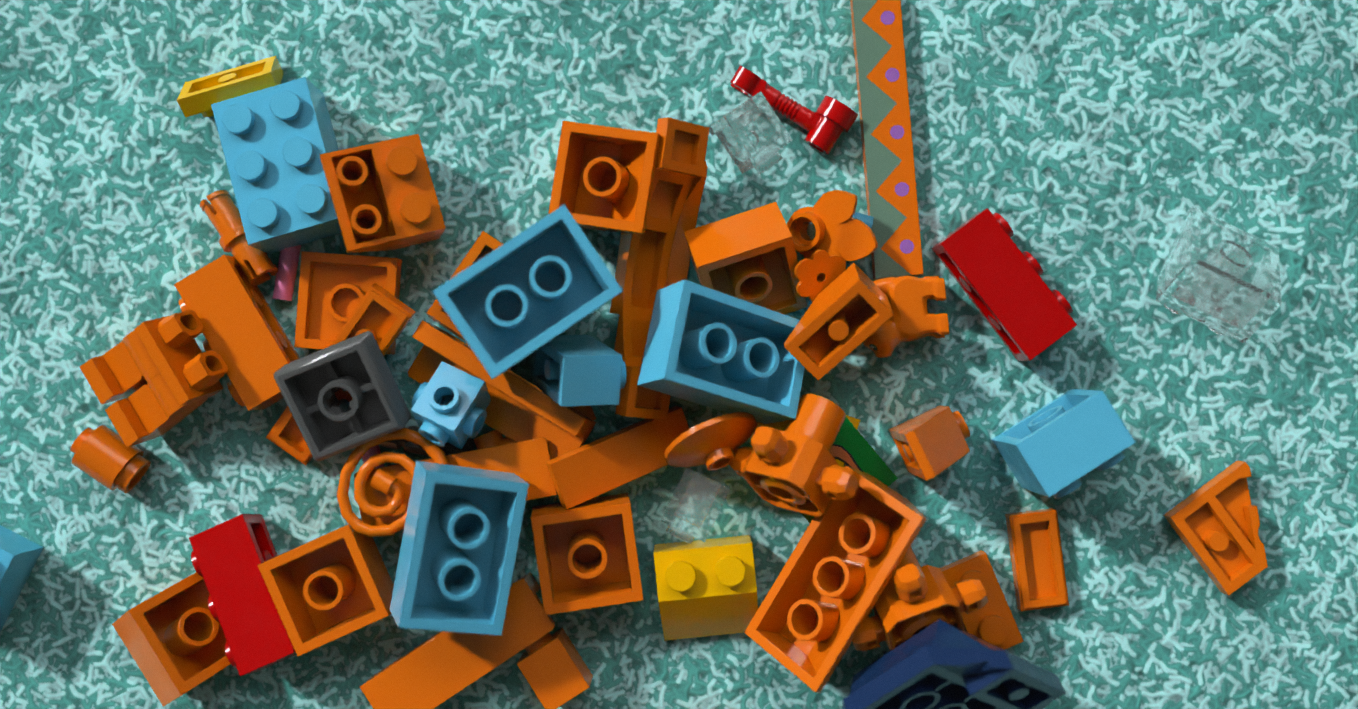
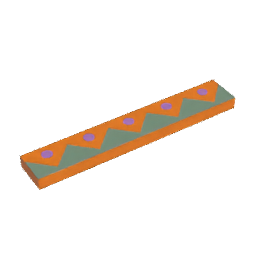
(886, 137)

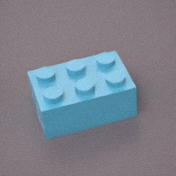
(275, 164)
(527, 292)
(721, 353)
(458, 549)

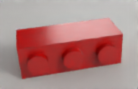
(1005, 285)
(238, 595)

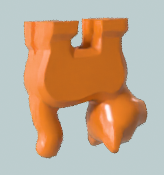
(910, 319)

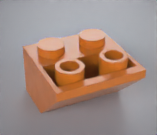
(383, 195)

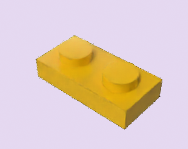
(200, 93)

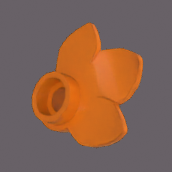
(835, 228)

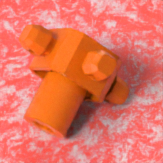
(796, 464)
(914, 601)

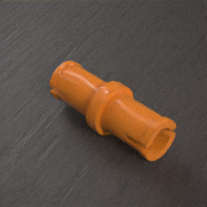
(228, 224)

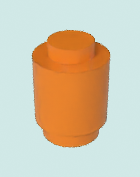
(108, 460)

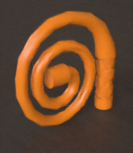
(381, 481)

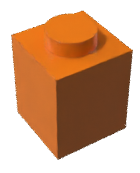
(554, 669)

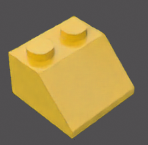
(706, 587)

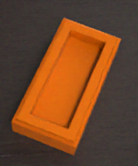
(1037, 559)

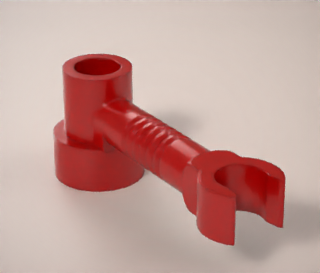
(823, 125)

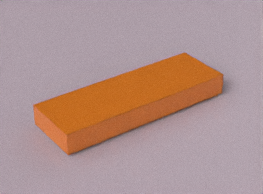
(615, 458)

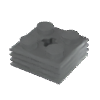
(339, 425)

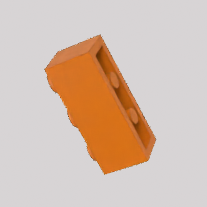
(239, 329)

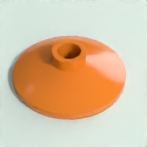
(711, 441)

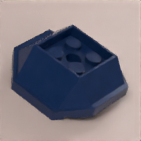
(951, 671)

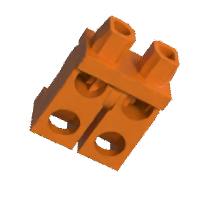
(158, 373)

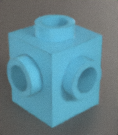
(450, 406)

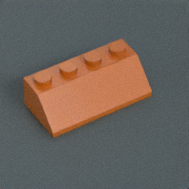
(835, 579)

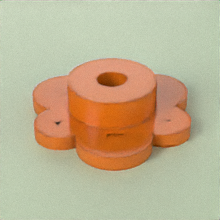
(808, 269)

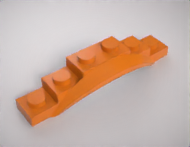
(658, 256)

